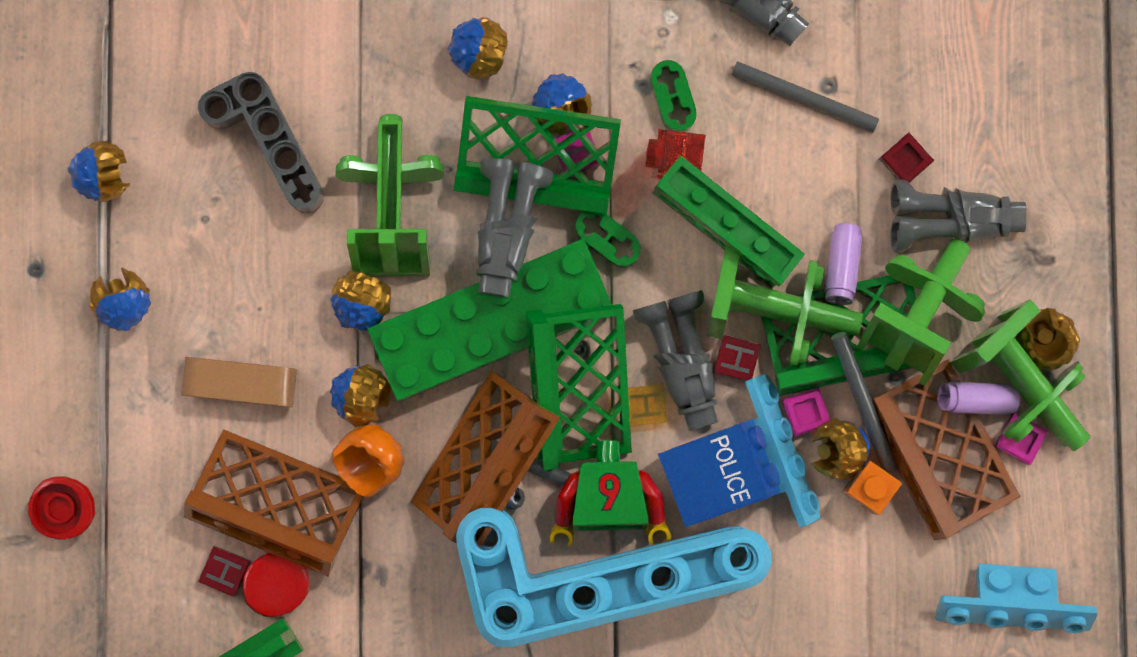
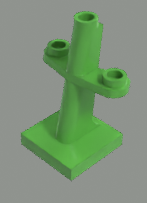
(389, 247)
(774, 304)
(907, 336)
(1002, 348)

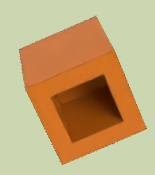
(872, 488)

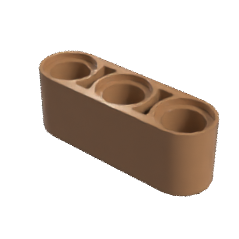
(238, 382)

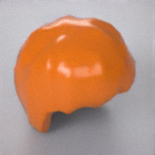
(368, 459)

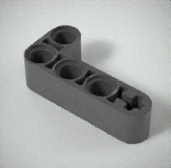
(271, 145)

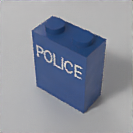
(720, 472)

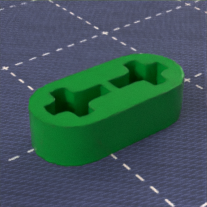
(682, 94)
(602, 245)

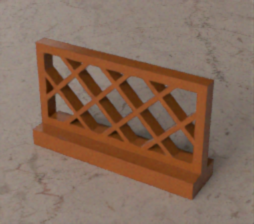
(499, 469)
(918, 472)
(253, 526)

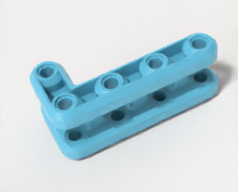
(621, 581)

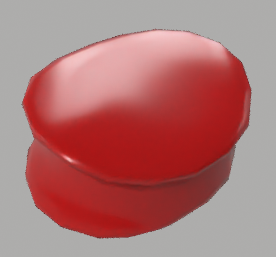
(61, 508)
(275, 585)

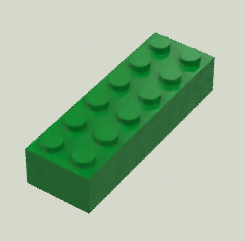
(477, 329)

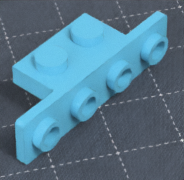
(782, 450)
(1016, 598)

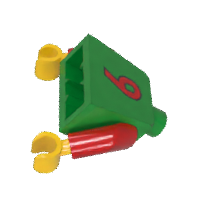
(609, 498)

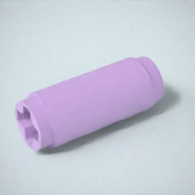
(843, 264)
(978, 398)

